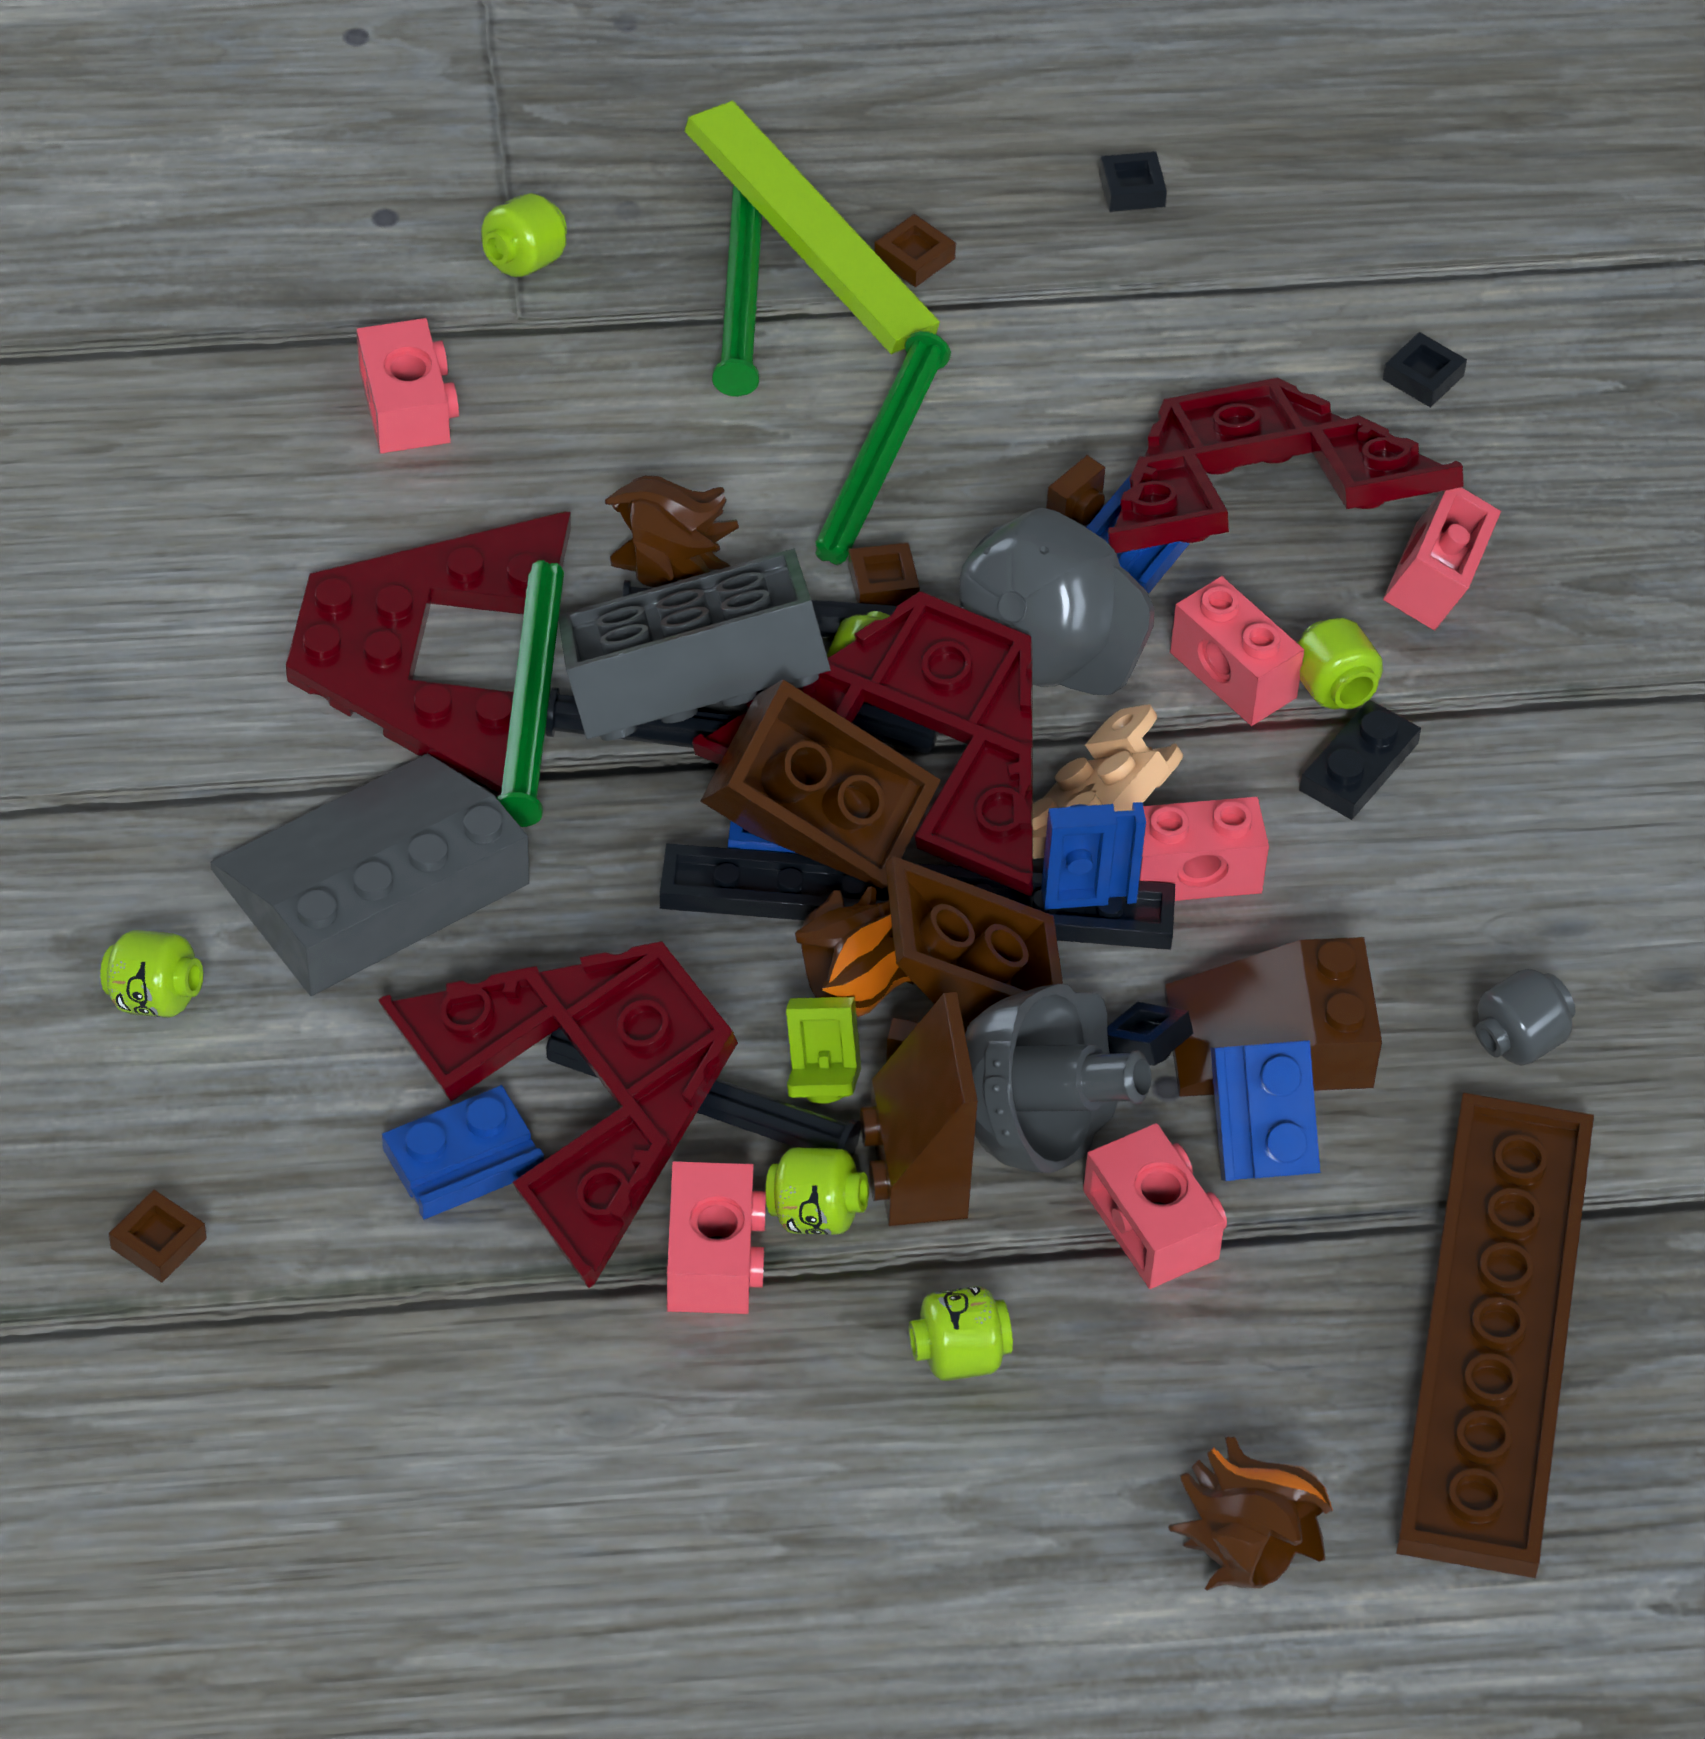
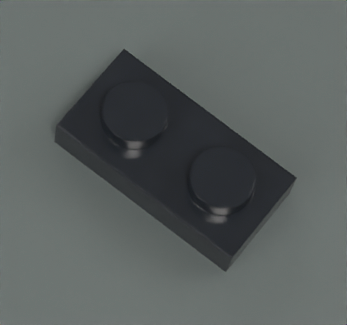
(1360, 759)

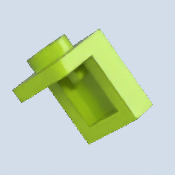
(823, 1048)

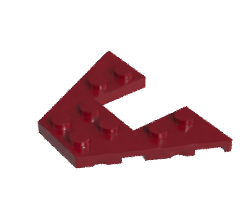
(1252, 425)
(367, 625)
(961, 681)
(640, 1033)

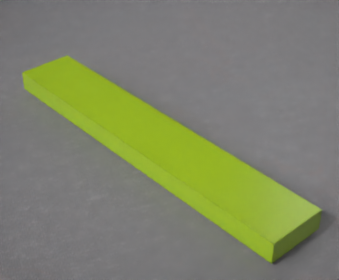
(810, 225)

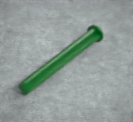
(924, 357)
(736, 371)
(532, 694)

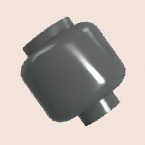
(1525, 1016)

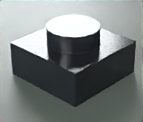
(1133, 181)
(1424, 369)
(1151, 1030)

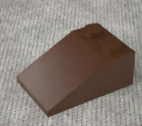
(819, 785)
(967, 939)
(1284, 995)
(924, 1122)

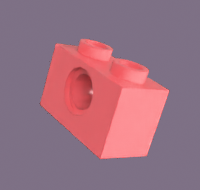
(405, 385)
(1442, 556)
(1236, 651)
(1206, 847)
(1156, 1238)
(709, 1272)

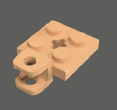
(1119, 775)

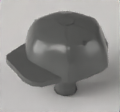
(1065, 593)
(1048, 1076)

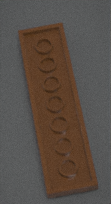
(1497, 1337)

